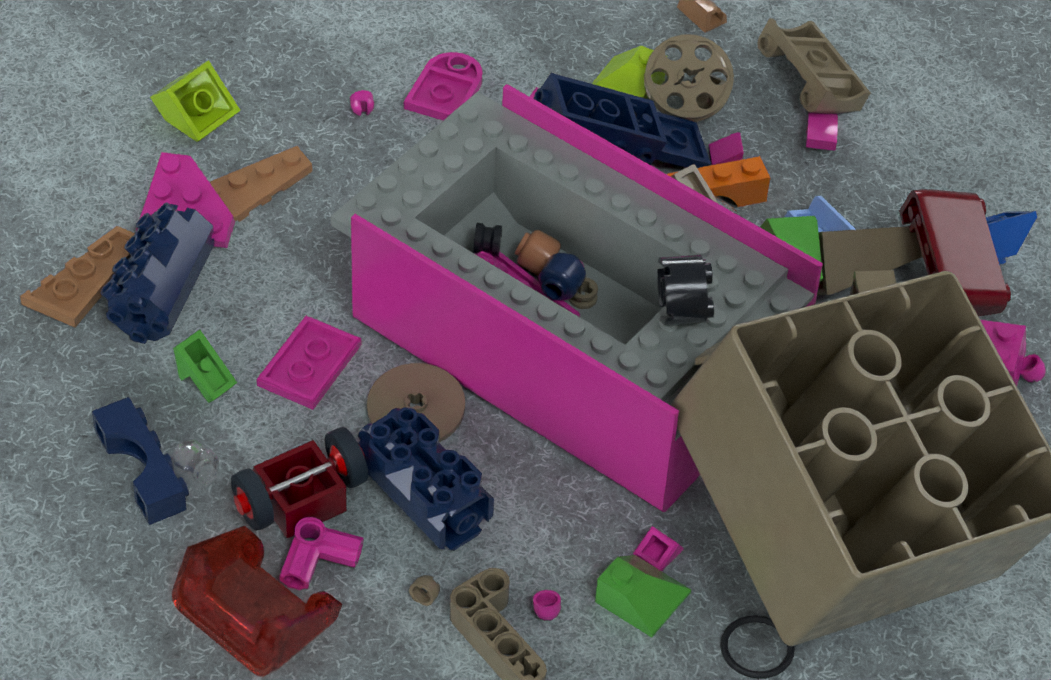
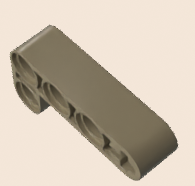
(484, 615)

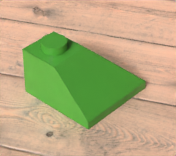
(639, 593)

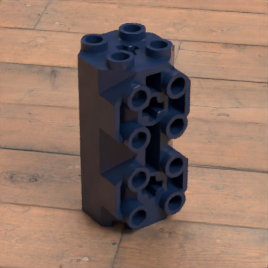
(160, 274)
(425, 479)

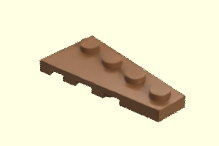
(260, 181)
(78, 286)

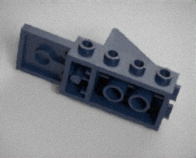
(626, 121)

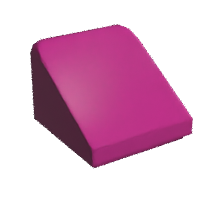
(726, 149)
(658, 549)

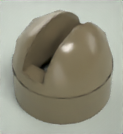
(428, 584)

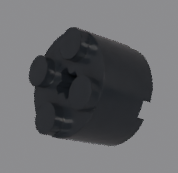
(684, 289)

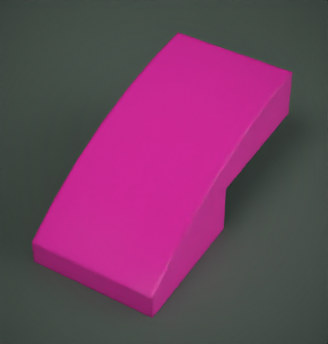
(822, 131)

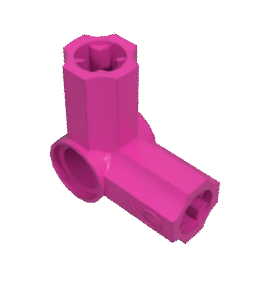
(304, 554)

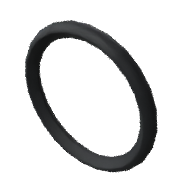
(749, 673)

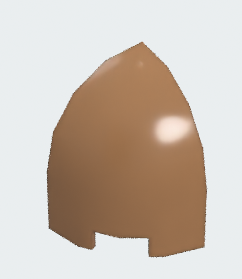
(703, 13)

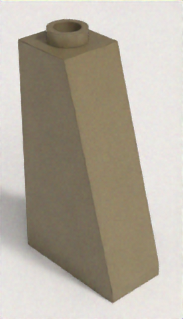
(863, 251)

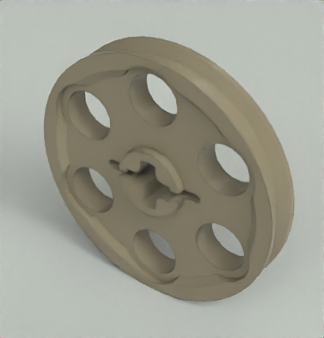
(691, 65)

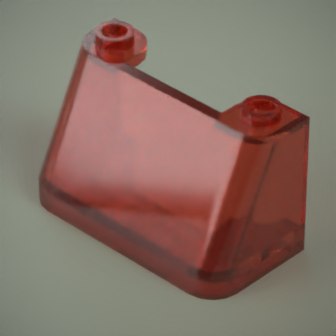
(244, 605)

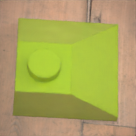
(627, 71)
(196, 102)

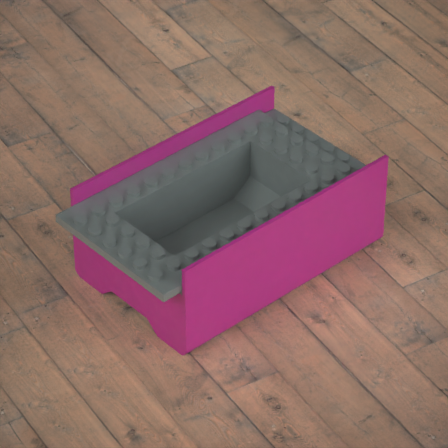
(584, 381)

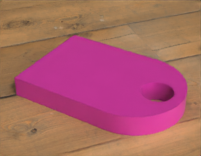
(444, 88)

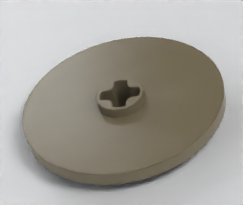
(414, 383)

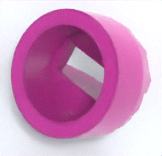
(362, 102)
(1033, 368)
(547, 604)

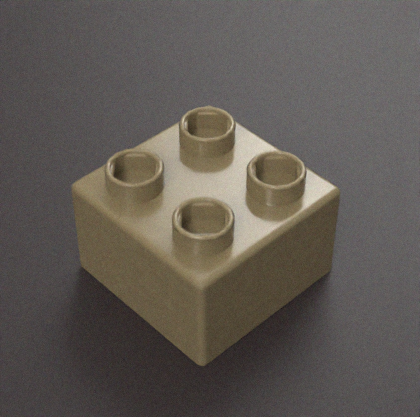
(867, 454)

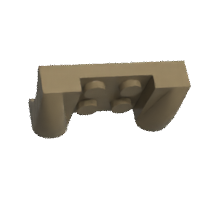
(830, 81)

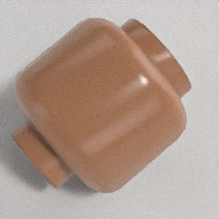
(536, 250)

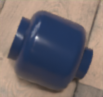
(562, 276)

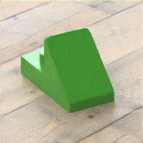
(200, 361)

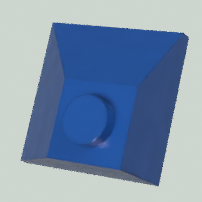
(1009, 231)

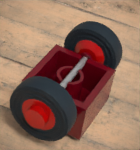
(301, 483)

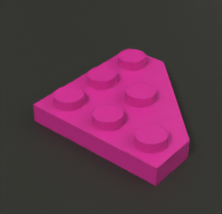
(183, 184)

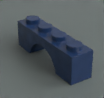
(125, 431)

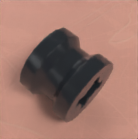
(487, 239)

